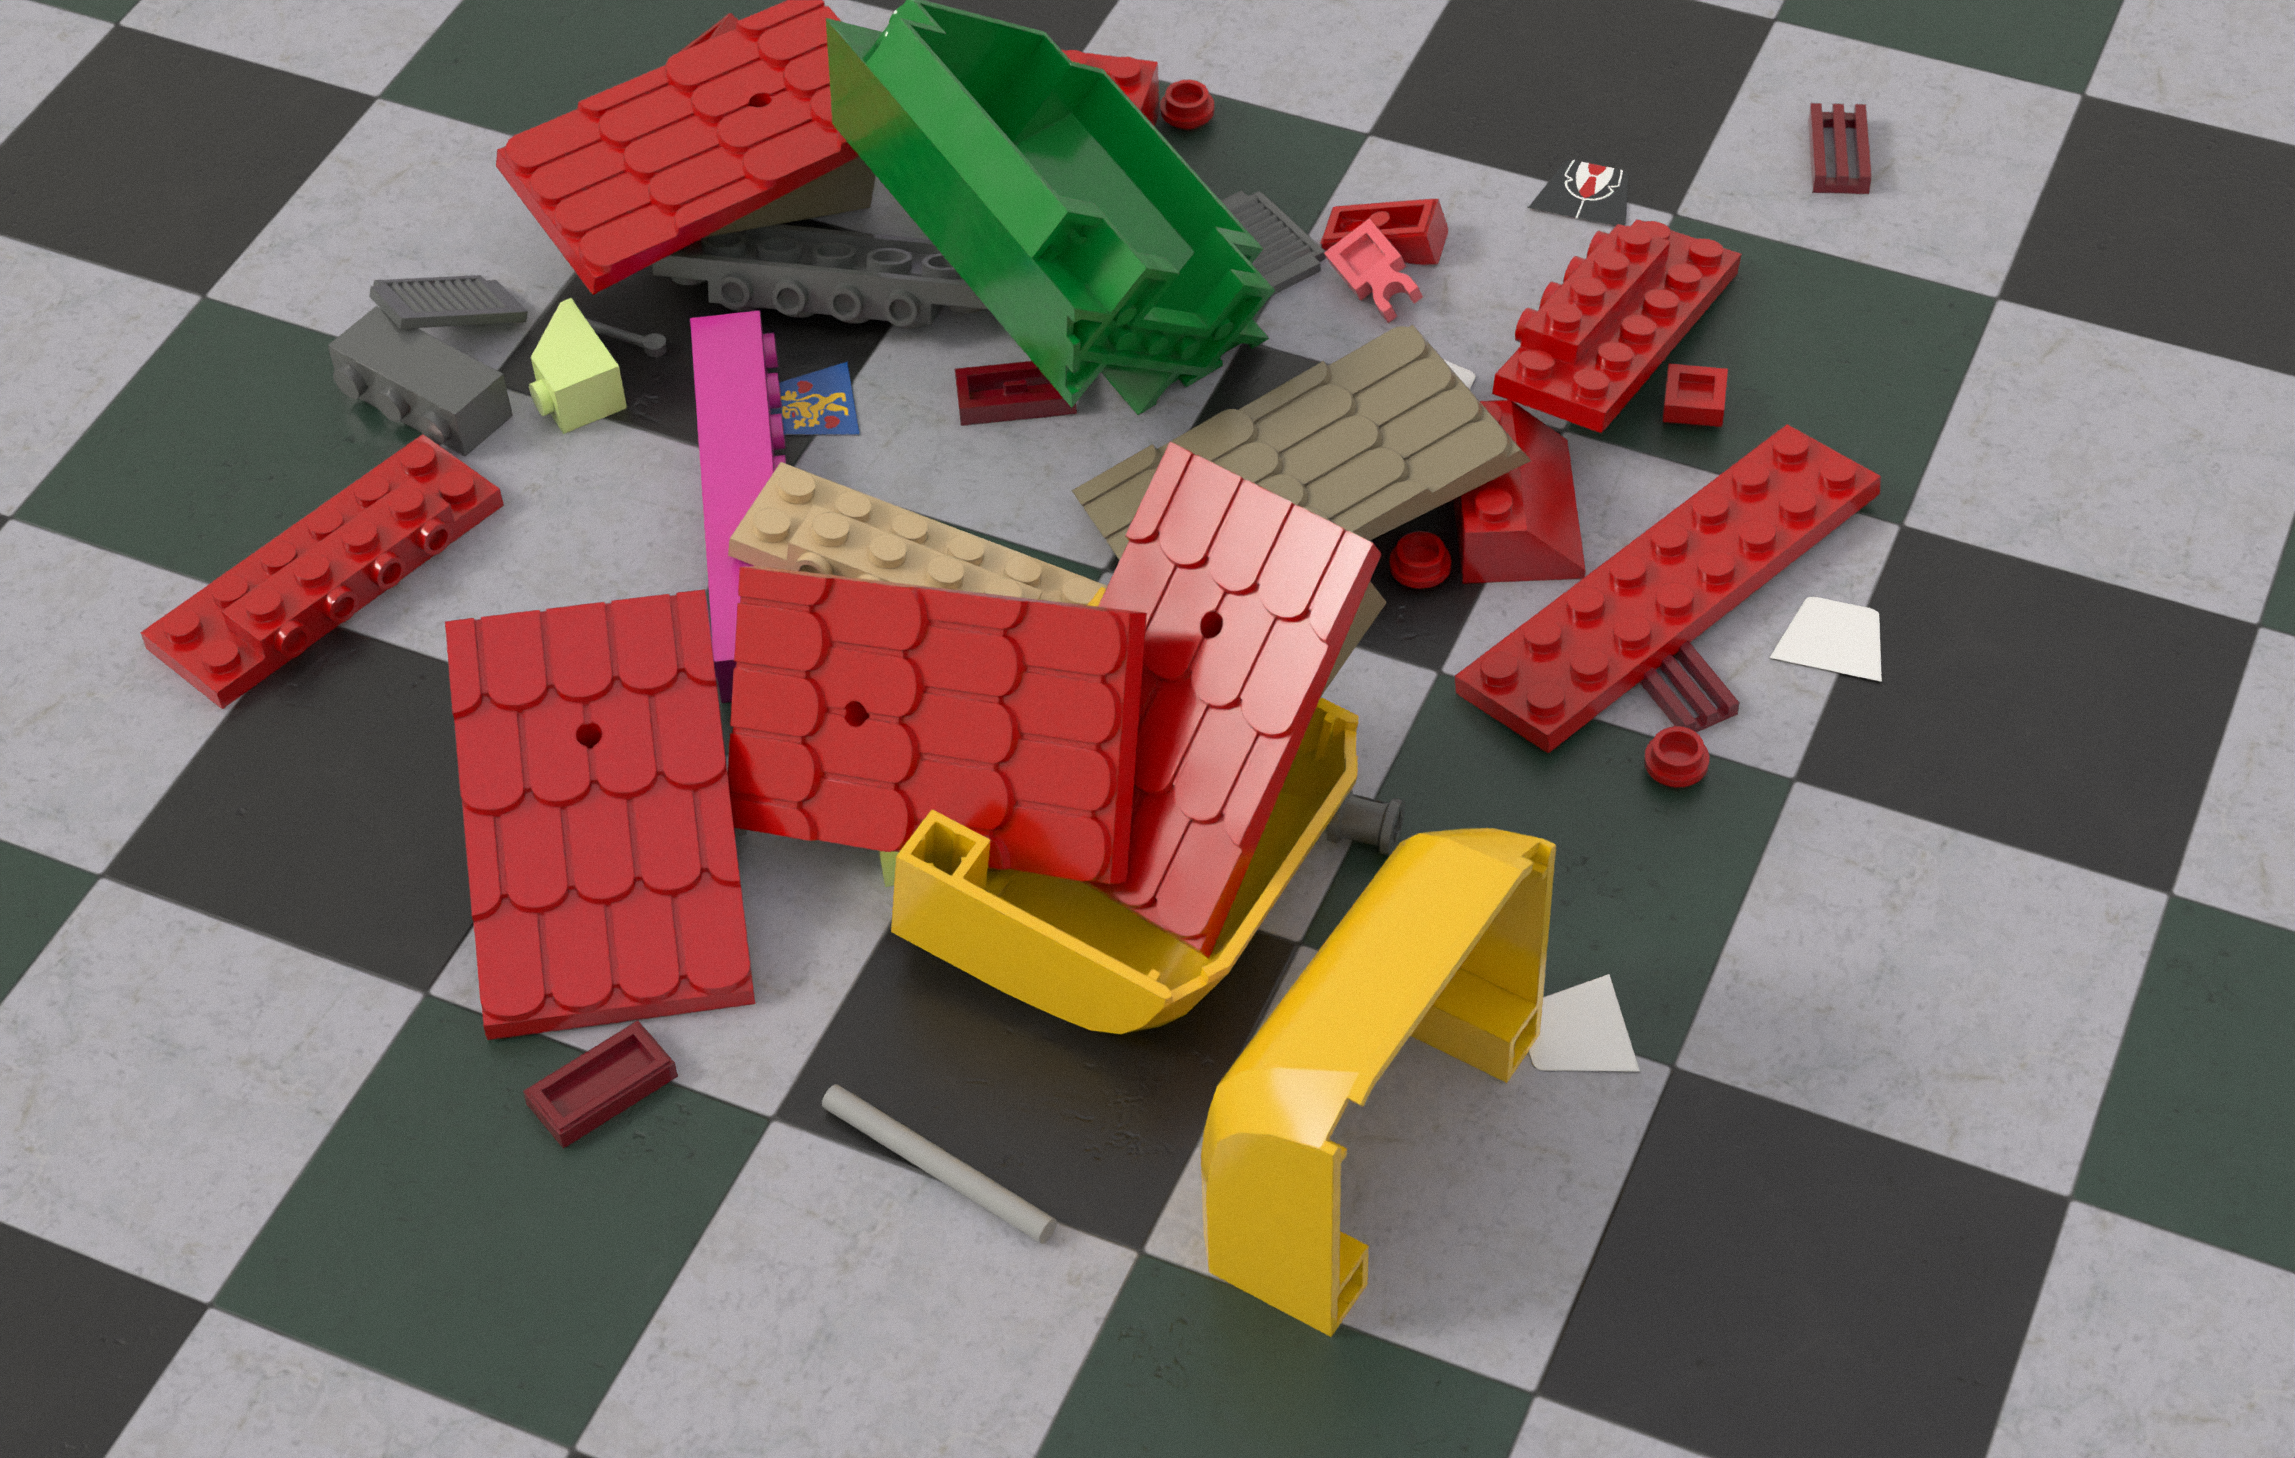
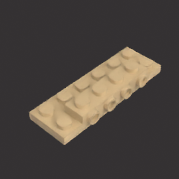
(838, 531)

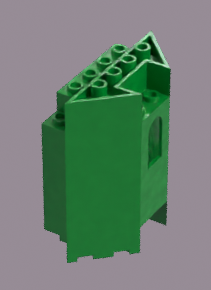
(1049, 199)

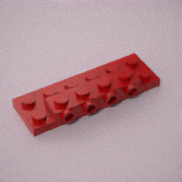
(1612, 321)
(321, 570)

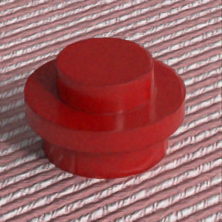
(1187, 104)
(1420, 560)
(1676, 757)

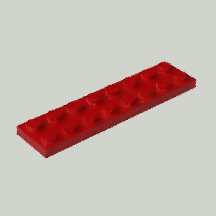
(1666, 587)

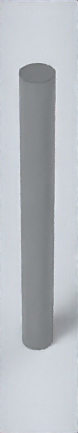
(939, 1163)

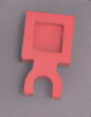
(1372, 265)

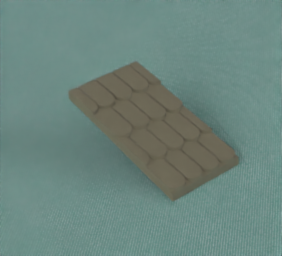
(1347, 440)

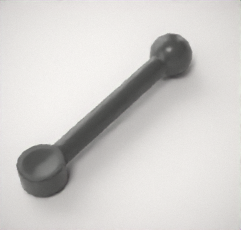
(653, 344)

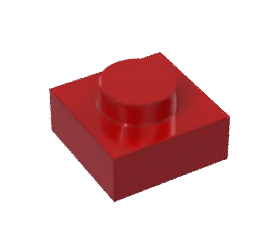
(1695, 395)

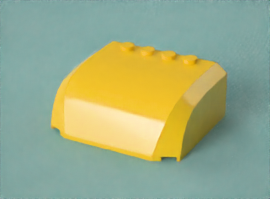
(1077, 949)
(1431, 950)

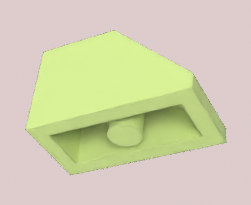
(574, 372)

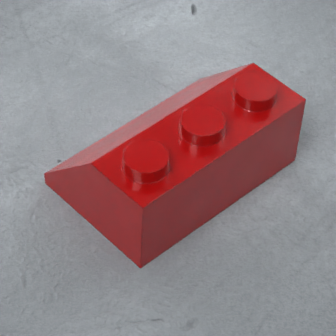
(1527, 518)

